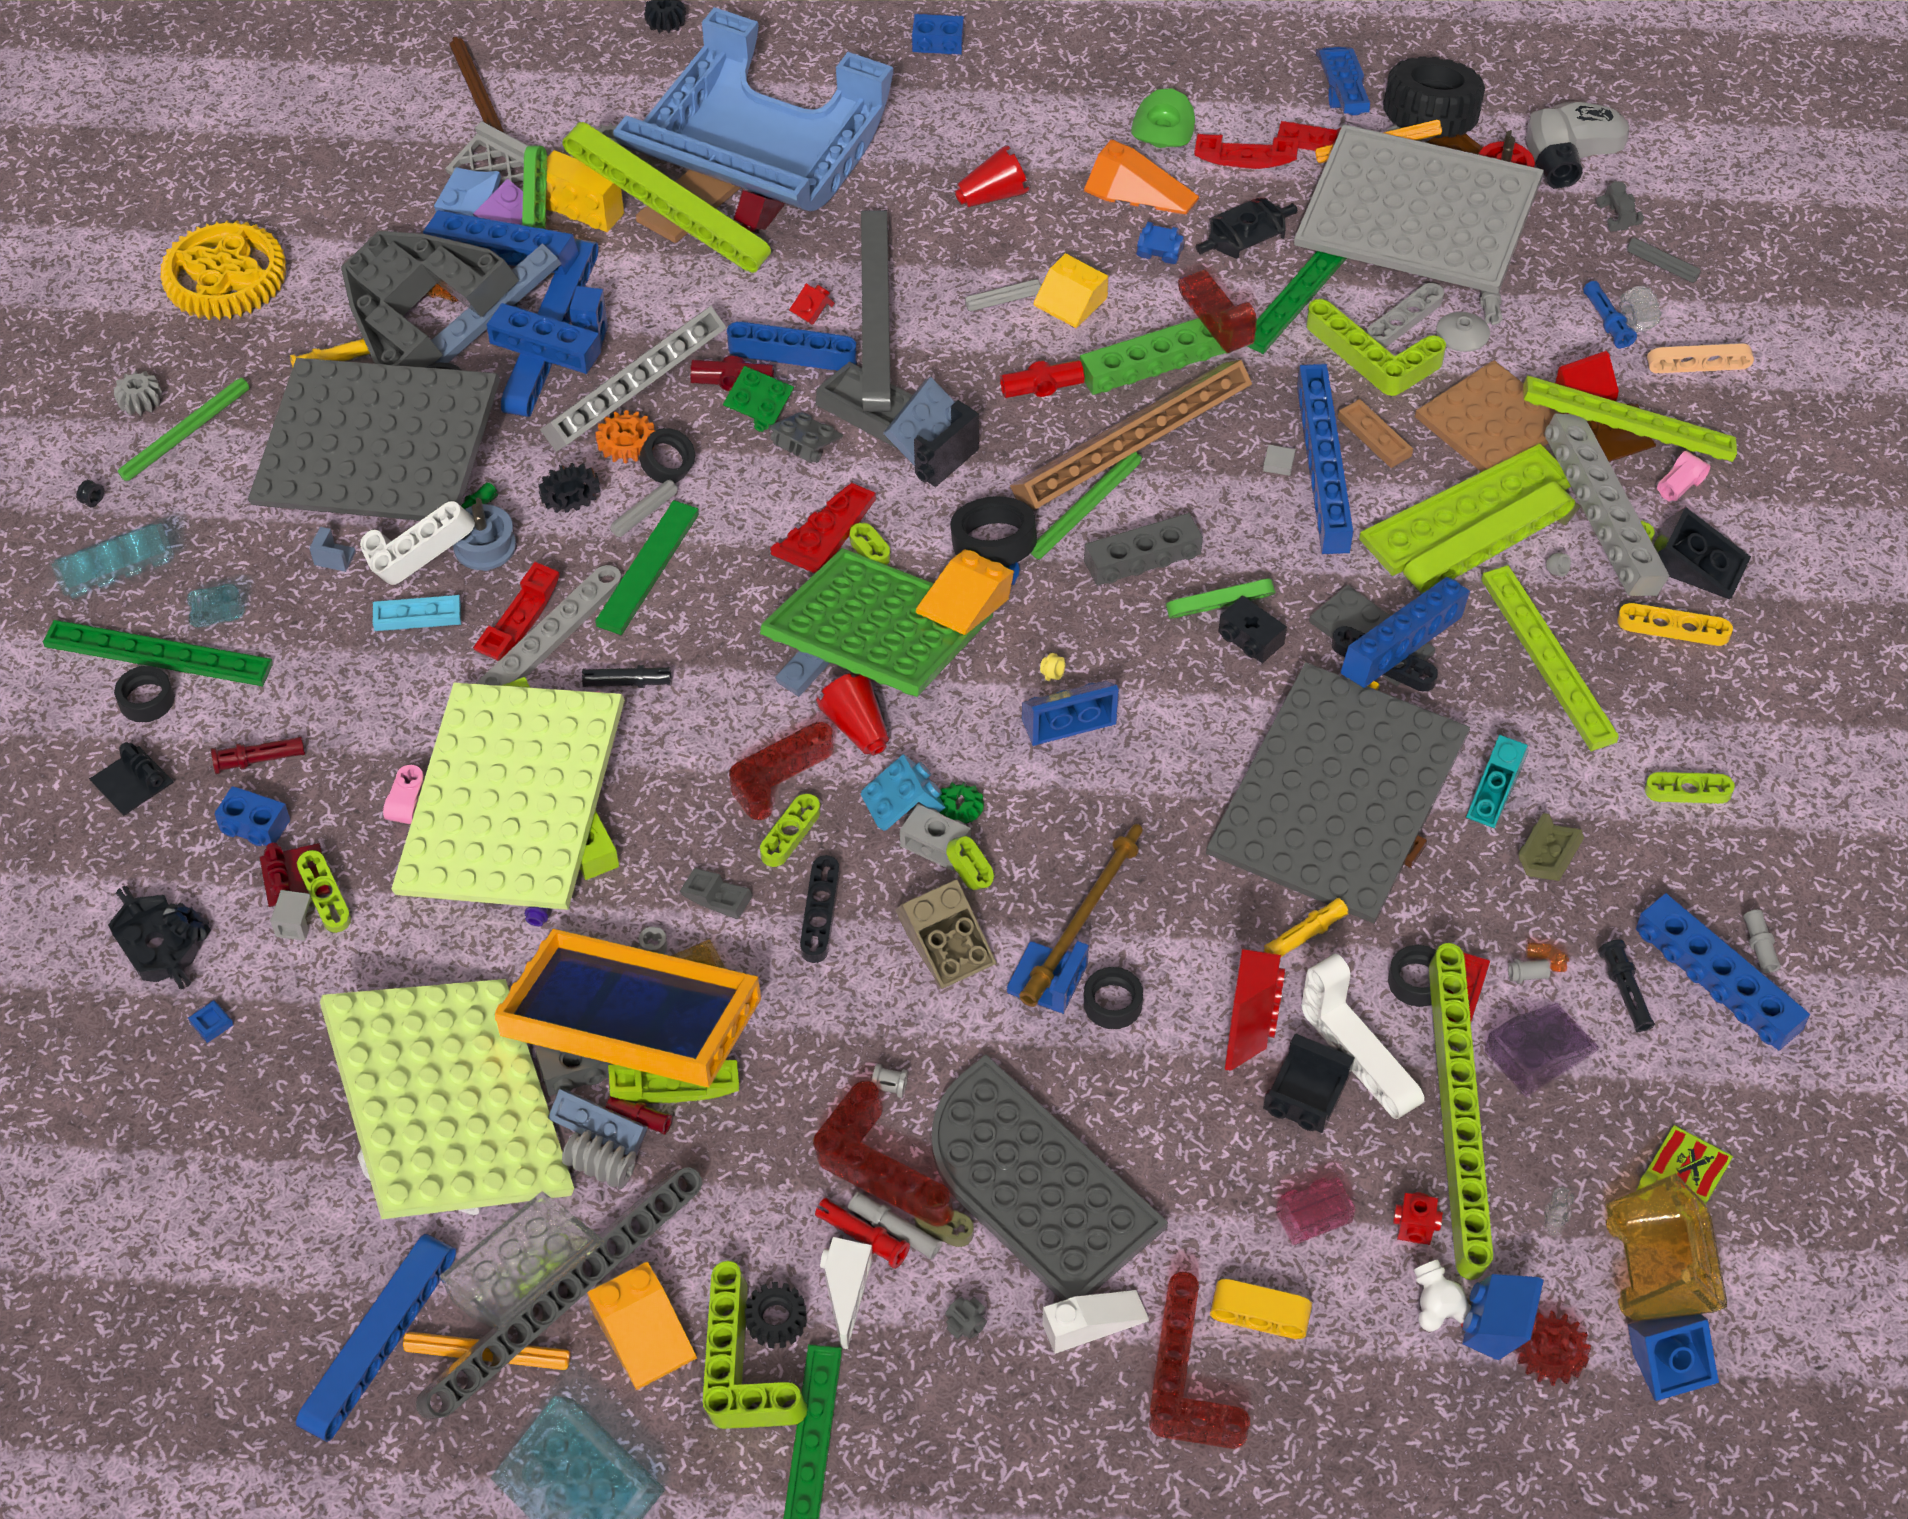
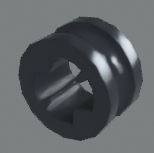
(90, 493)

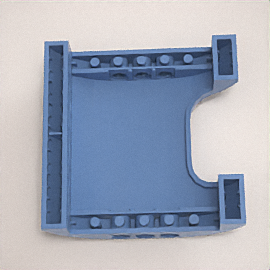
(753, 141)

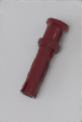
(242, 756)

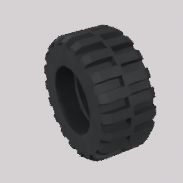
(1434, 90)

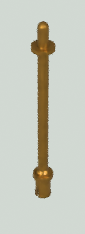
(1043, 975)

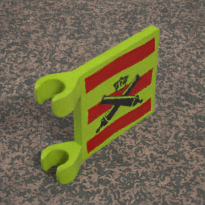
(1691, 1159)

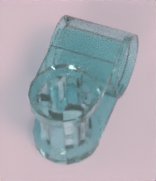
(216, 604)

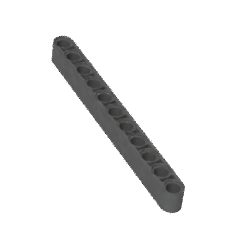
(875, 312)
(551, 1302)

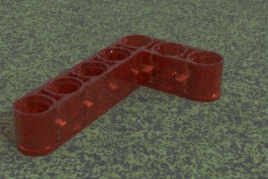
(873, 1164)
(1175, 1370)

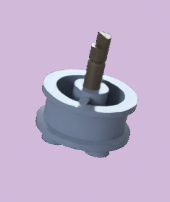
(490, 541)

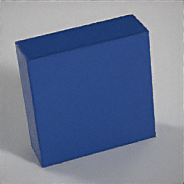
(210, 1021)

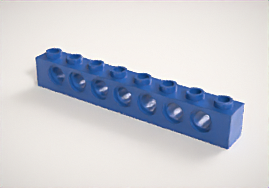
(1324, 459)

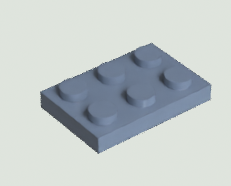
(923, 415)

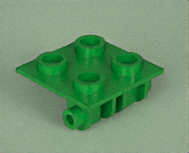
(758, 397)

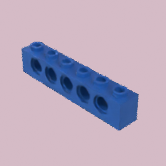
(505, 239)
(1405, 632)
(1738, 975)

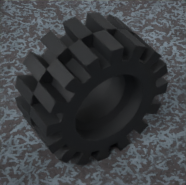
(775, 1333)

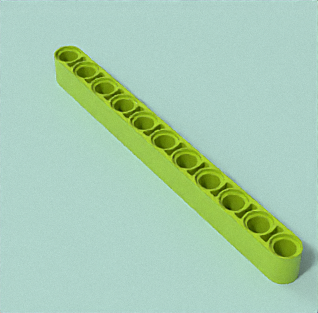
(1456, 1120)

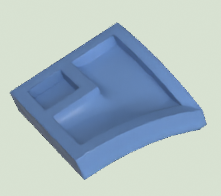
(467, 191)

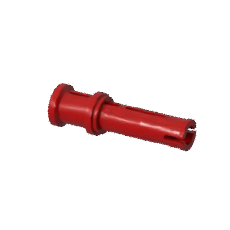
(881, 1242)

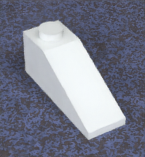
(846, 1275)
(1091, 1318)

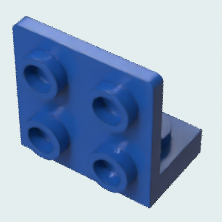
(1066, 974)

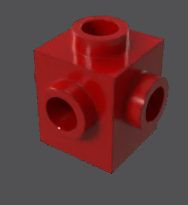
(1417, 1218)

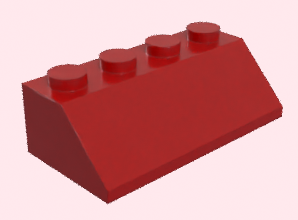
(1254, 1006)

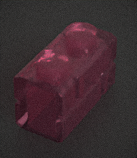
(1315, 1210)

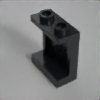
(949, 450)
(1309, 1084)

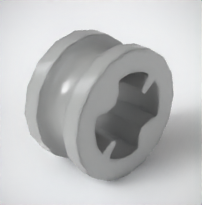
(656, 934)

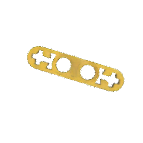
(1675, 620)

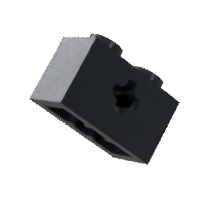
(1252, 629)

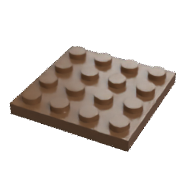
(1487, 417)

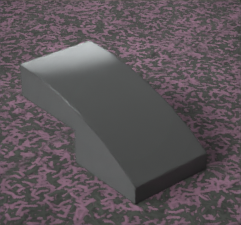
(711, 892)

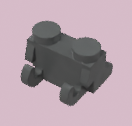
(1623, 203)

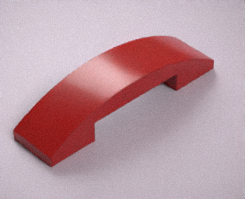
(1246, 155)
(521, 614)

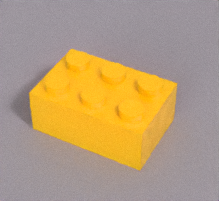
(582, 193)

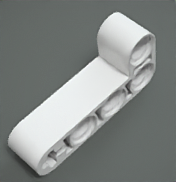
(418, 545)

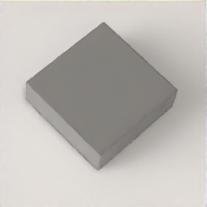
(1279, 460)

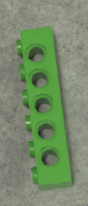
(1148, 356)

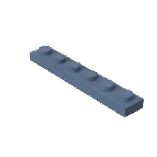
(470, 325)

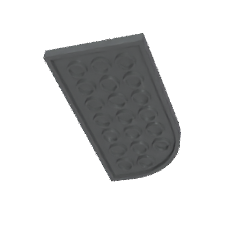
(1037, 1184)

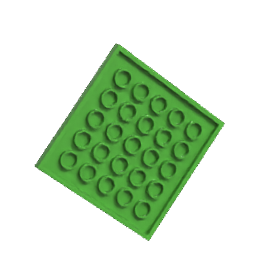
(868, 622)

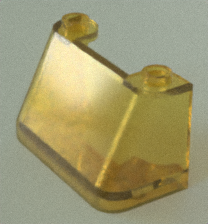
(1667, 1252)

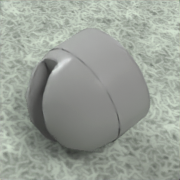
(1558, 564)

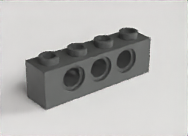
(1143, 549)
(558, 1076)

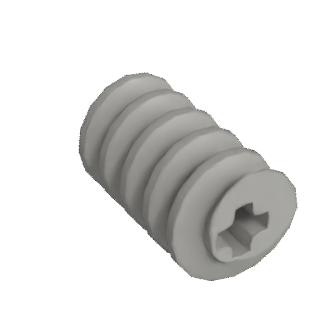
(599, 1160)

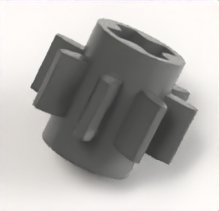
(965, 1318)

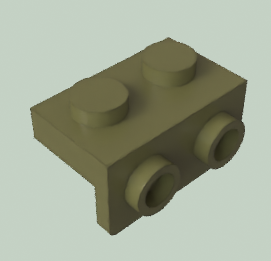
(1549, 849)

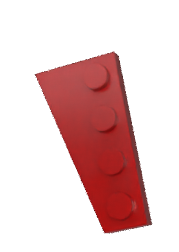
(825, 531)

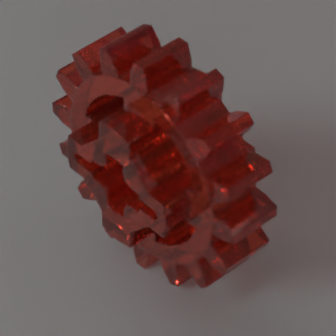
(1553, 1354)

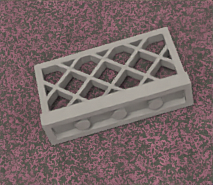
(500, 144)

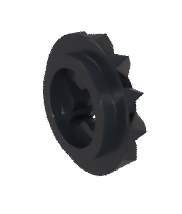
(186, 922)

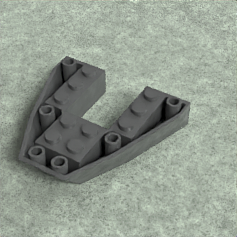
(398, 270)

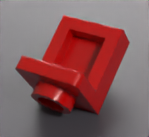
(811, 303)

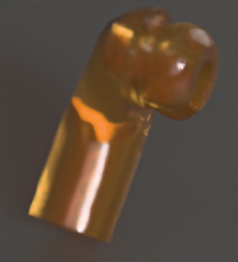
(1548, 952)

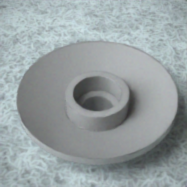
(1463, 331)

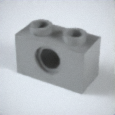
(918, 834)

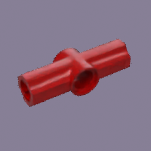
(1042, 379)

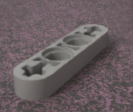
(1407, 317)

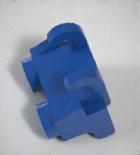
(1160, 242)

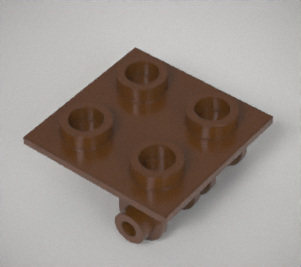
(1619, 442)

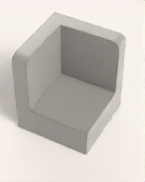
(289, 915)

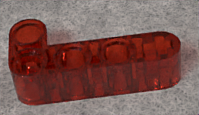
(1229, 324)
(776, 763)

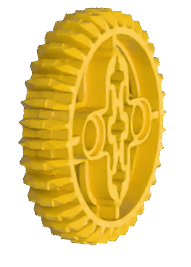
(223, 270)

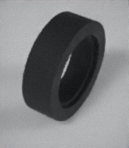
(992, 511)

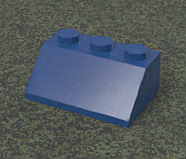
(1070, 712)

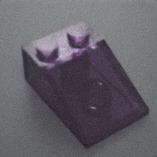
(1538, 1047)

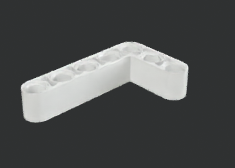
(1344, 1031)

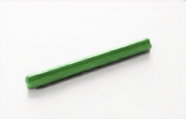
(183, 429)
(1085, 504)

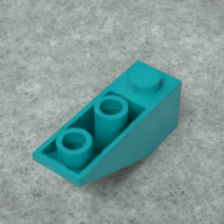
(1498, 781)

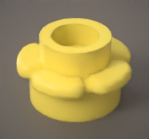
(1052, 667)

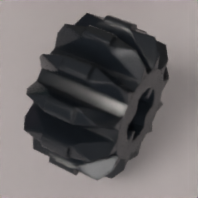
(665, 15)

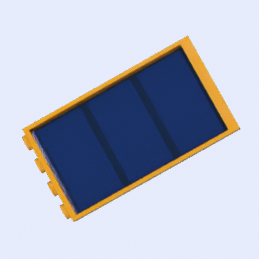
(629, 1007)

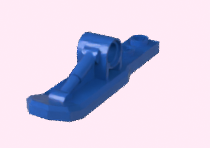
(1344, 79)

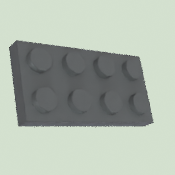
(1356, 611)

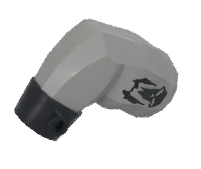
(1571, 132)

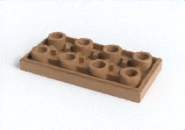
(706, 188)

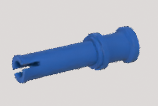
(1614, 322)

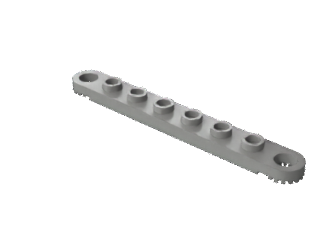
(554, 628)

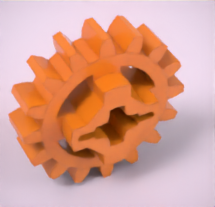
(624, 435)

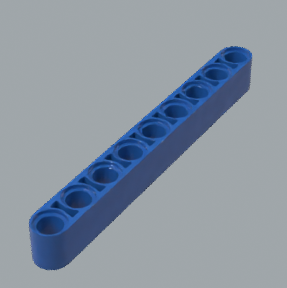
(529, 372)

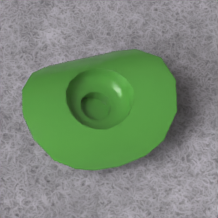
(1164, 119)

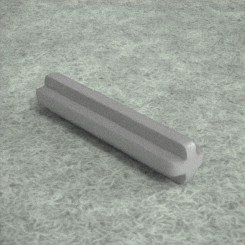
(1002, 295)
(643, 508)

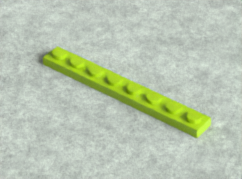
(1629, 418)
(1550, 658)

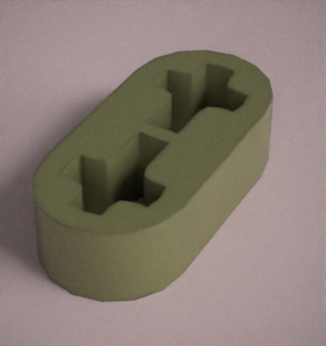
(945, 1232)

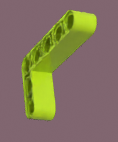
(1368, 357)
(731, 1359)

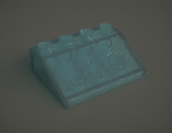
(574, 1470)

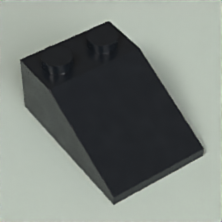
(1700, 554)

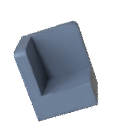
(328, 554)

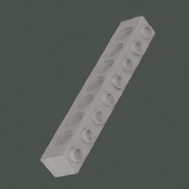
(633, 379)
(1606, 505)

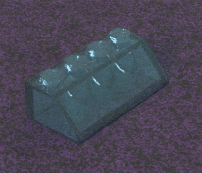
(110, 559)

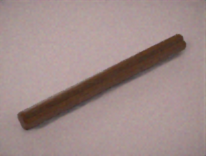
(474, 83)

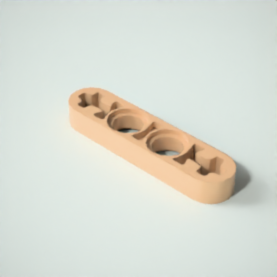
(1731, 358)

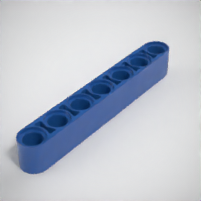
(375, 1338)

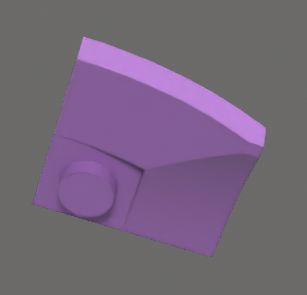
(503, 204)

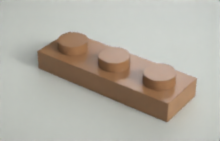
(1375, 433)

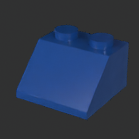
(1502, 1314)
(1674, 1354)

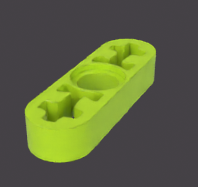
(1699, 780)
(790, 818)
(335, 898)

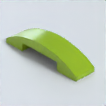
(652, 1088)

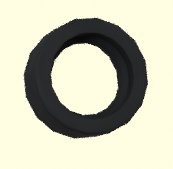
(679, 442)
(149, 710)
(1402, 990)
(1113, 1018)

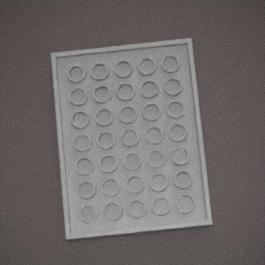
(1419, 208)

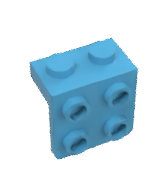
(900, 790)

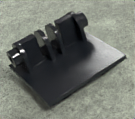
(131, 779)

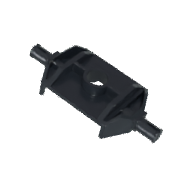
(1231, 235)
(137, 925)

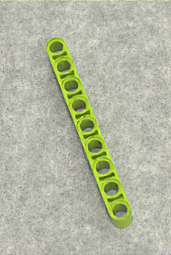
(666, 197)

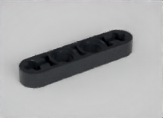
(1401, 675)
(819, 909)

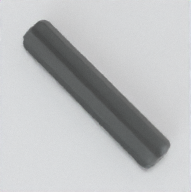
(1663, 260)

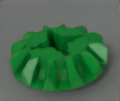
(970, 808)

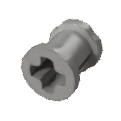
(890, 1080)

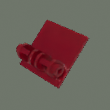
(282, 873)

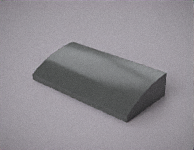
(844, 398)

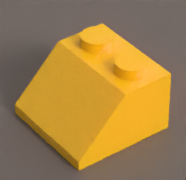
(1072, 291)

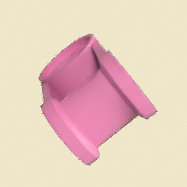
(404, 795)

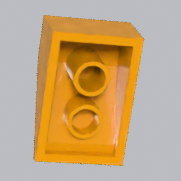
(966, 592)
(641, 1325)

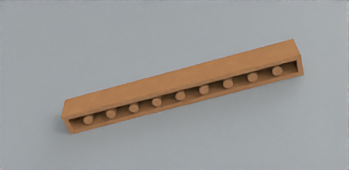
(1131, 434)

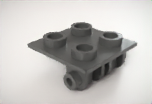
(803, 436)

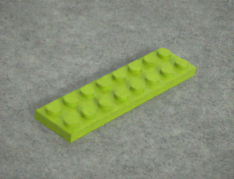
(1460, 507)

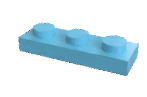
(416, 613)

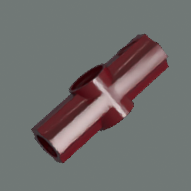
(724, 372)

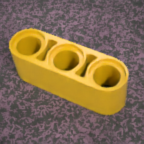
(1261, 1309)

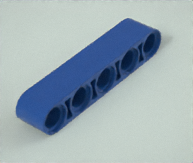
(790, 346)

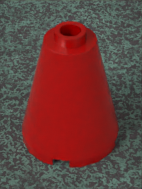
(993, 180)
(855, 711)

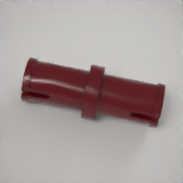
(640, 1113)

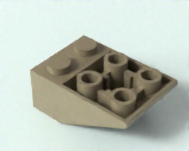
(946, 934)

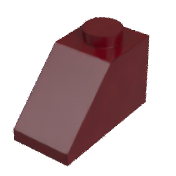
(756, 210)

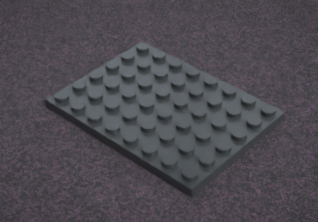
(373, 439)
(1338, 791)

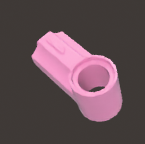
(1686, 472)

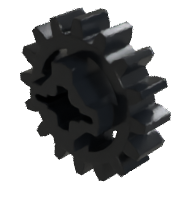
(569, 488)

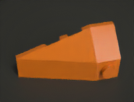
(1131, 177)

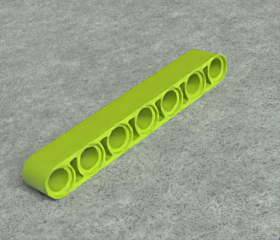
(1489, 536)

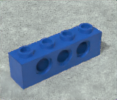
(544, 338)

